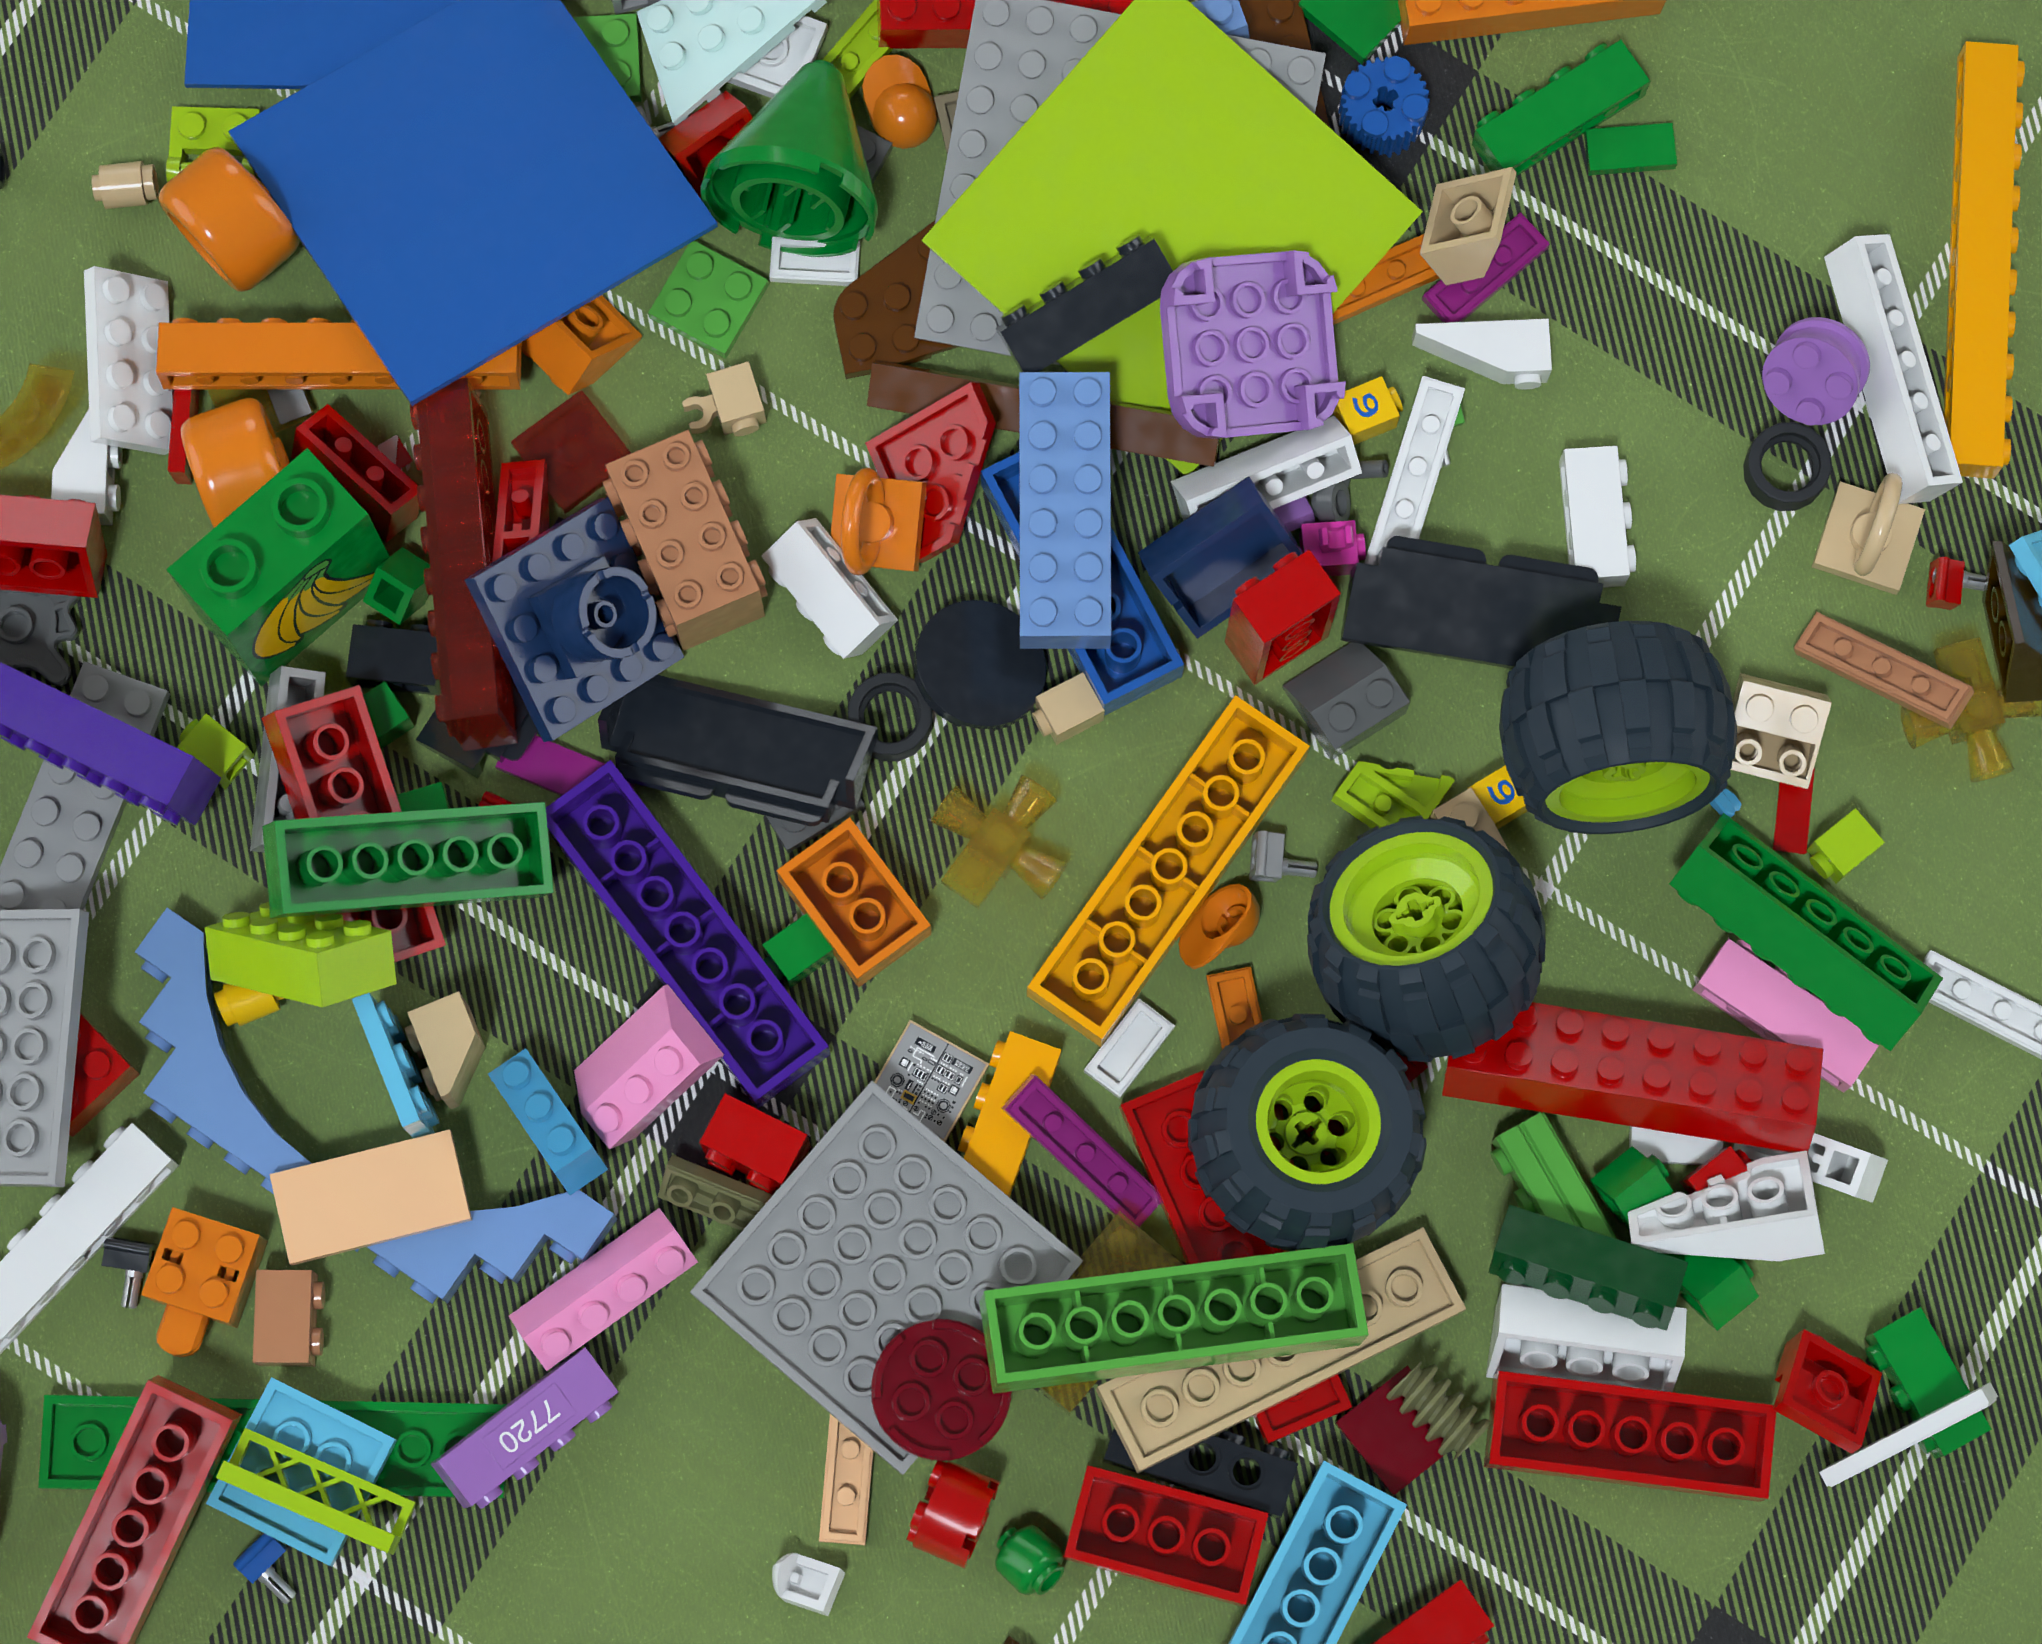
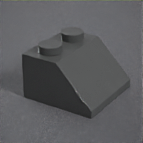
(1347, 698)

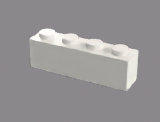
(1280, 468)

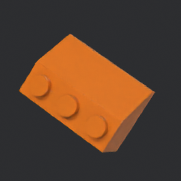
(582, 345)

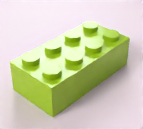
(300, 957)

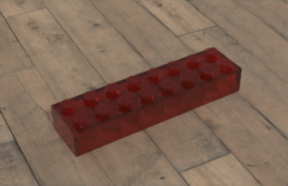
(460, 541)

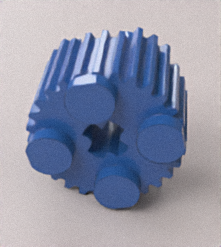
(1390, 84)

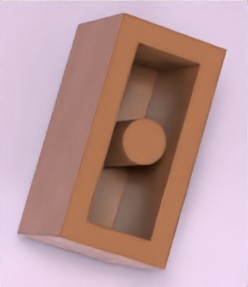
(287, 1318)

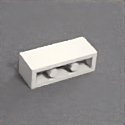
(1596, 512)
(825, 591)

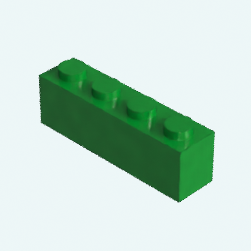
(1561, 110)

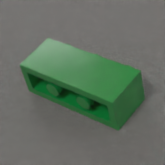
(1923, 1378)

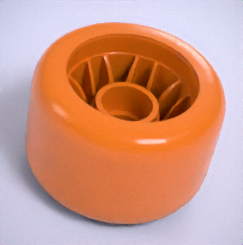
(229, 218)
(231, 454)

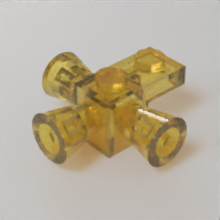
(1981, 716)
(998, 843)

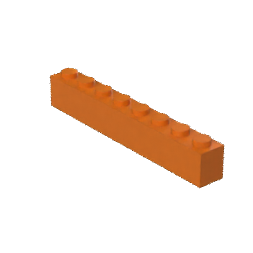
(291, 357)

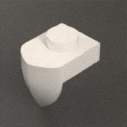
(807, 1582)

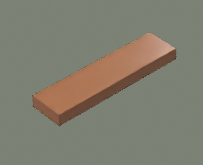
(1884, 670)

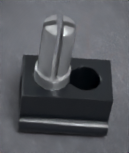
(135, 1258)

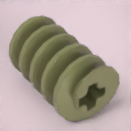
(1438, 1410)

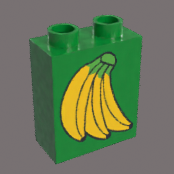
(281, 566)

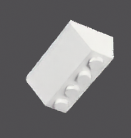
(1576, 1343)

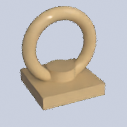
(1869, 535)

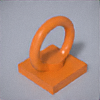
(878, 521)

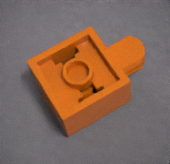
(196, 1278)

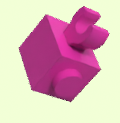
(1333, 545)

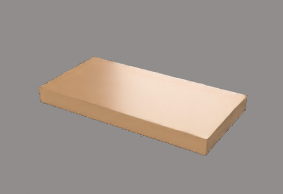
(370, 1197)

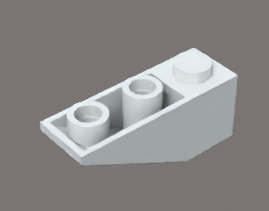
(88, 473)

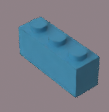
(547, 1121)

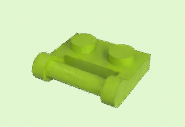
(203, 128)

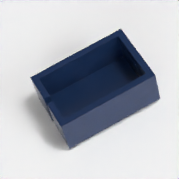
(1216, 554)

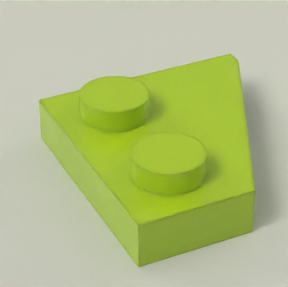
(1385, 795)

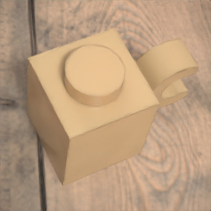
(732, 399)

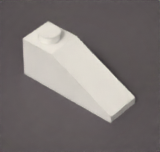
(1499, 350)
(1835, 1166)

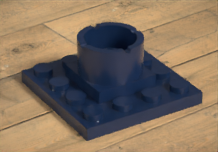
(573, 619)

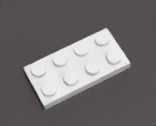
(122, 343)

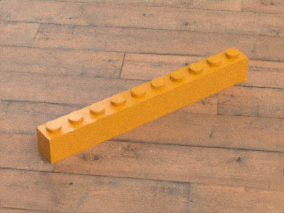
(1981, 256)

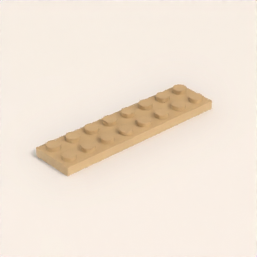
(1173, 1410)

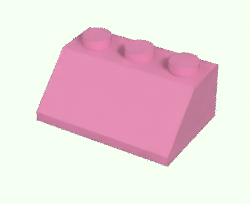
(643, 1068)

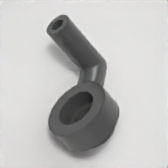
(1334, 501)

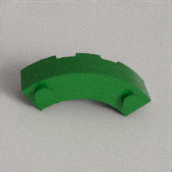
(1711, 1285)

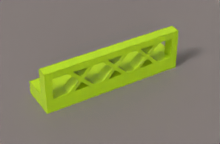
(308, 1507)

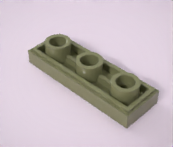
(711, 1193)

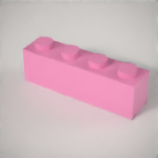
(1783, 1012)
(602, 1289)

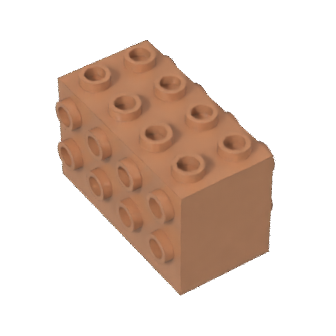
(686, 539)

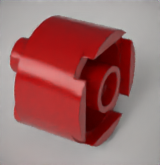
(955, 1512)

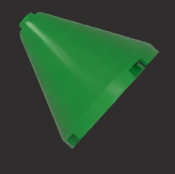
(797, 169)

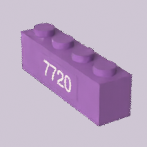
(525, 1428)

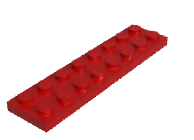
(1161, 1137)

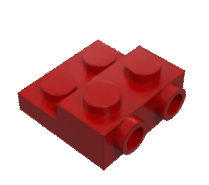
(1826, 1390)

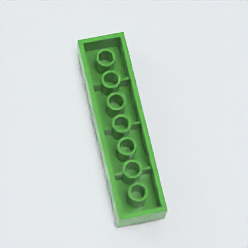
(1173, 1318)

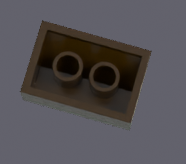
(2013, 626)

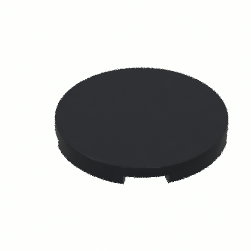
(974, 666)

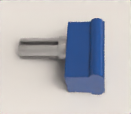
(257, 1561)

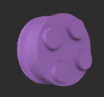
(1816, 371)

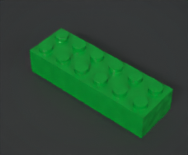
(407, 859)
(1806, 932)

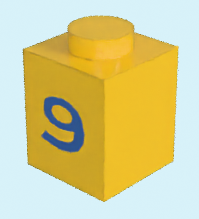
(1369, 410)
(1499, 797)

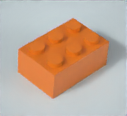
(854, 902)

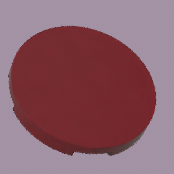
(937, 1391)

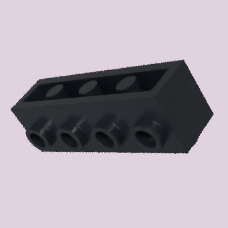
(1086, 306)

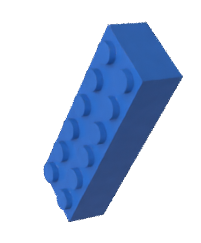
(1140, 647)

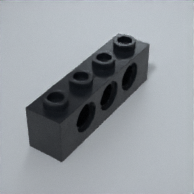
(1266, 1494)

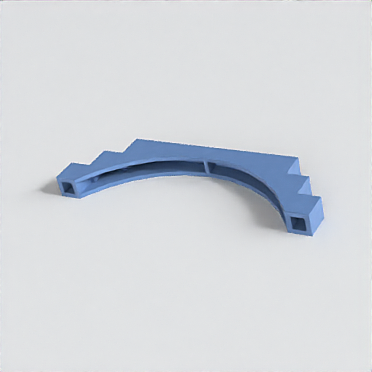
(207, 1094)

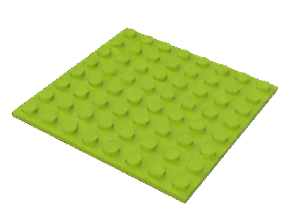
(1173, 142)

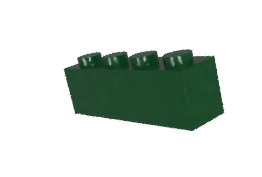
(1588, 1268)

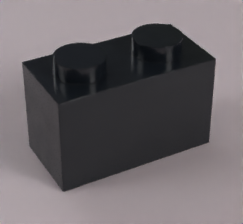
(392, 656)

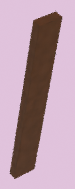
(1131, 426)

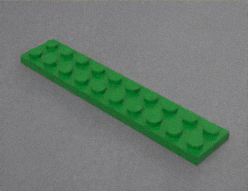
(85, 1430)

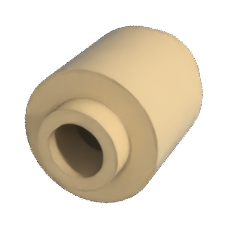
(125, 184)

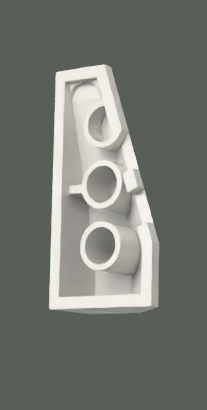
(1750, 1216)

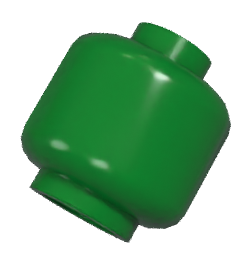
(1029, 1560)

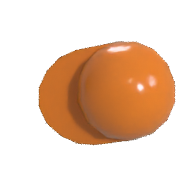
(899, 101)
(1220, 923)

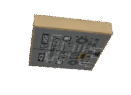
(931, 1078)

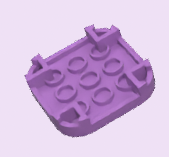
(1250, 344)

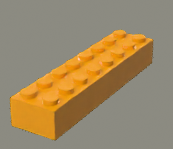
(1167, 871)

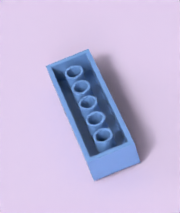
(1065, 510)

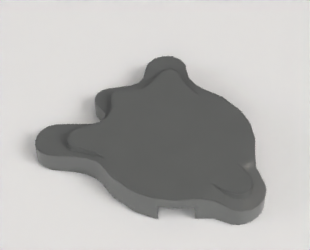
(32, 630)

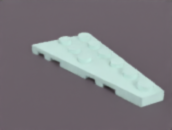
(710, 41)

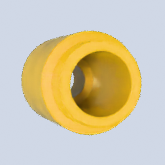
(244, 1005)

